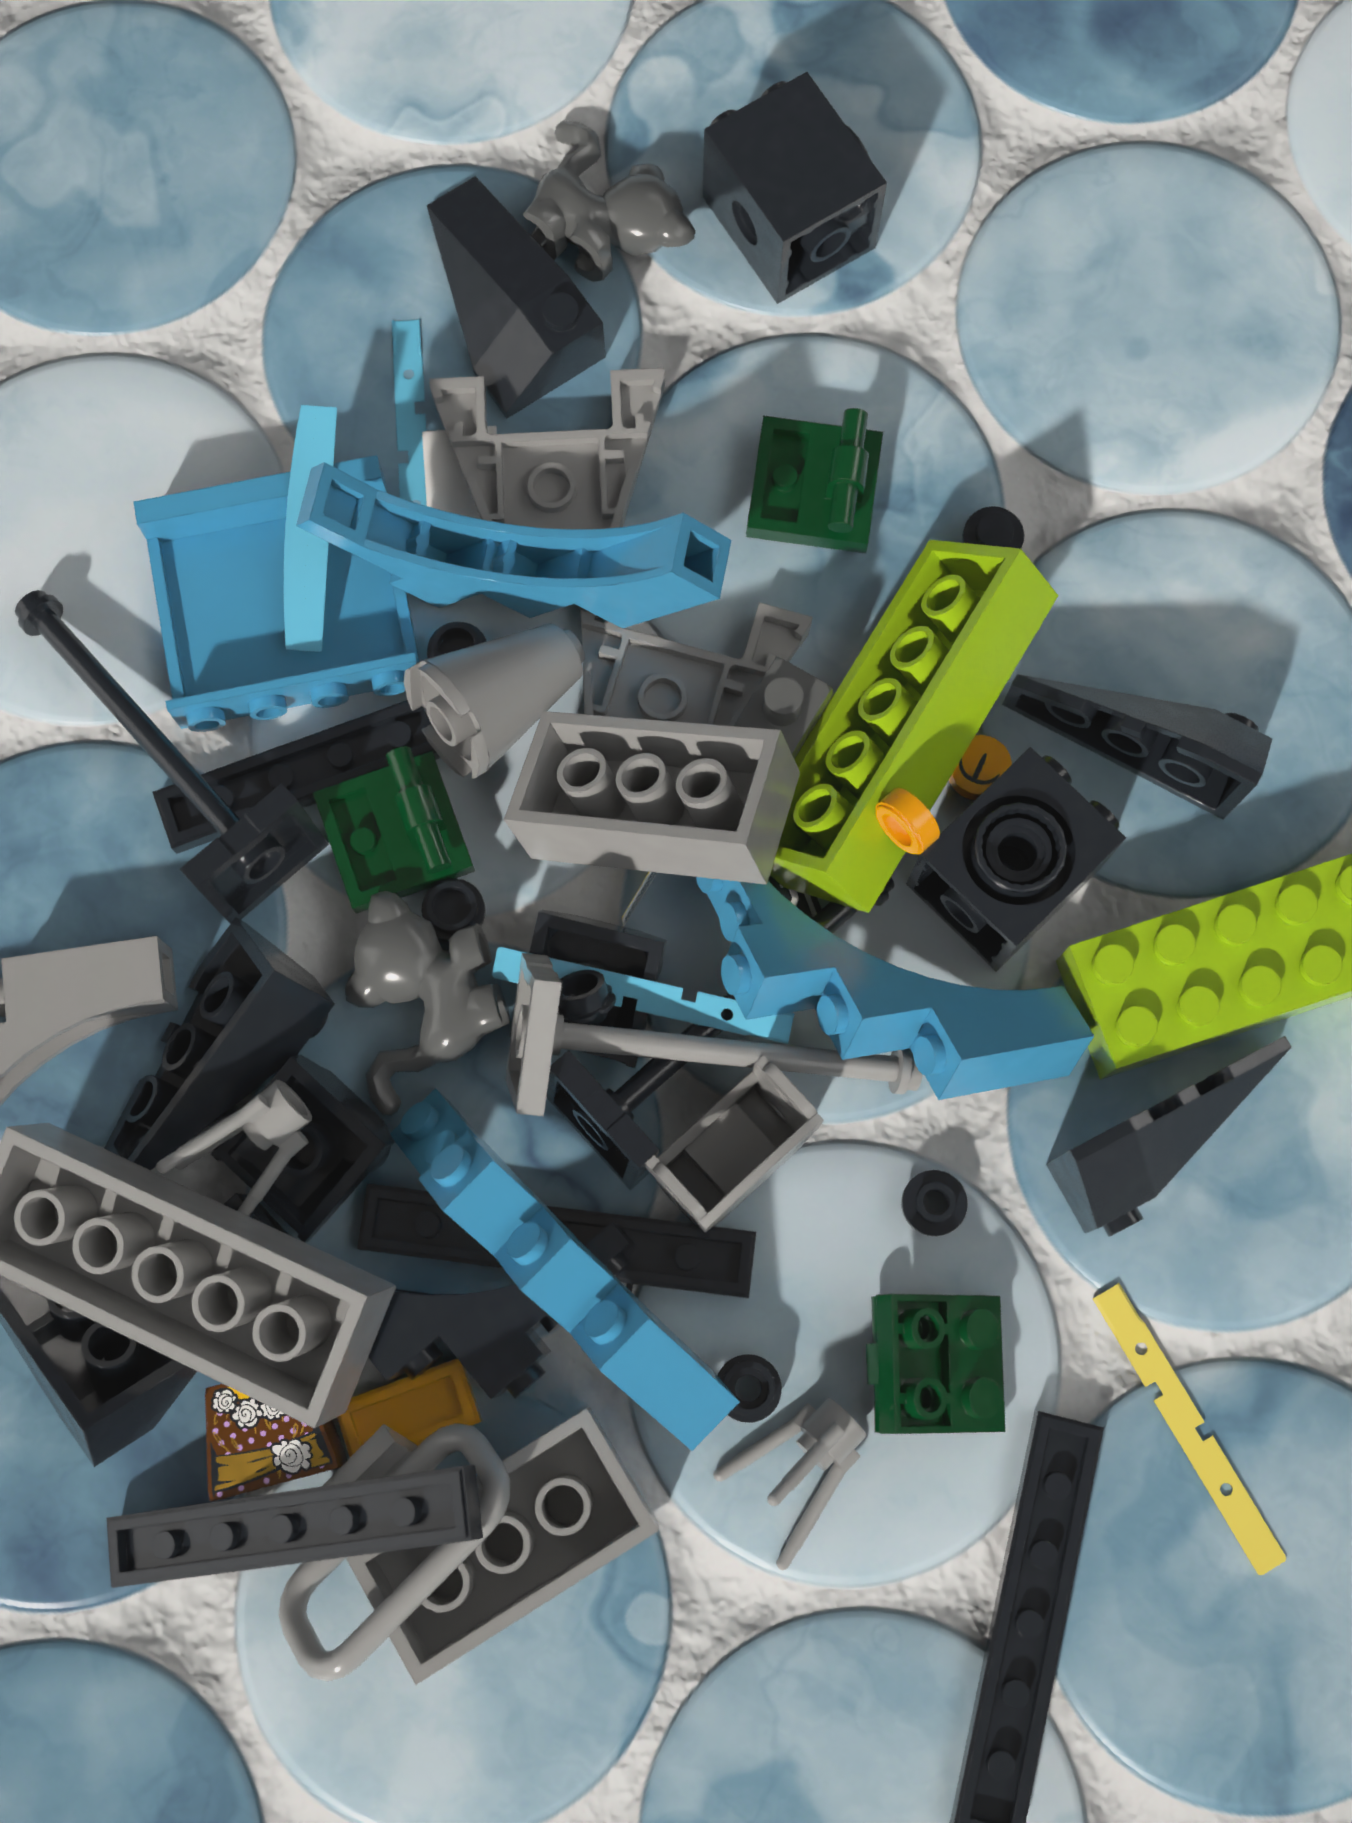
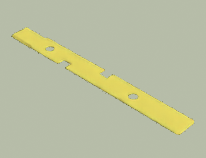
(1182, 1419)

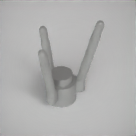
(267, 1120)
(826, 1439)

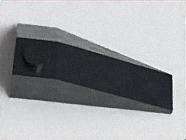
(513, 301)
(1175, 745)
(241, 1029)
(1140, 1156)
(93, 1376)

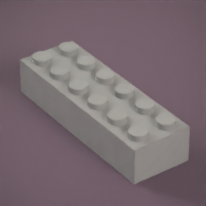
(185, 1274)

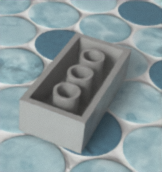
(654, 796)
(563, 1521)

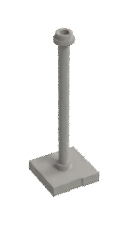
(541, 1033)

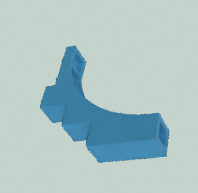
(449, 557)
(958, 1033)
(561, 1272)

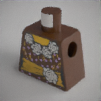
(260, 1446)

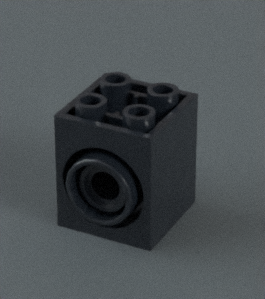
(792, 186)
(1035, 826)

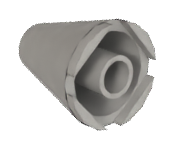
(492, 693)

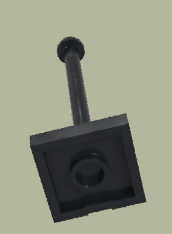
(253, 851)
(606, 1116)

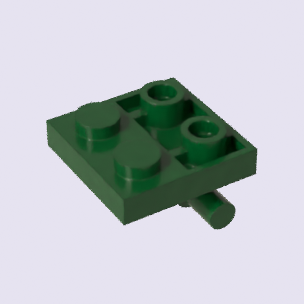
(815, 482)
(393, 829)
(936, 1364)

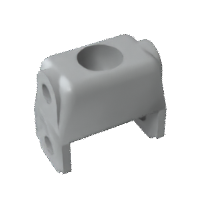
(735, 1145)

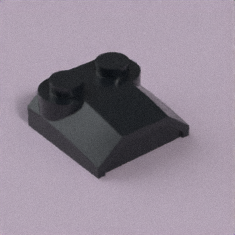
(605, 948)
(341, 1150)

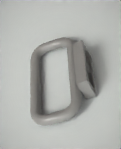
(385, 1456)

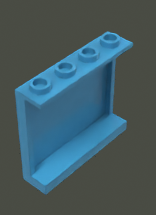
(222, 607)

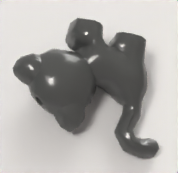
(631, 215)
(403, 960)

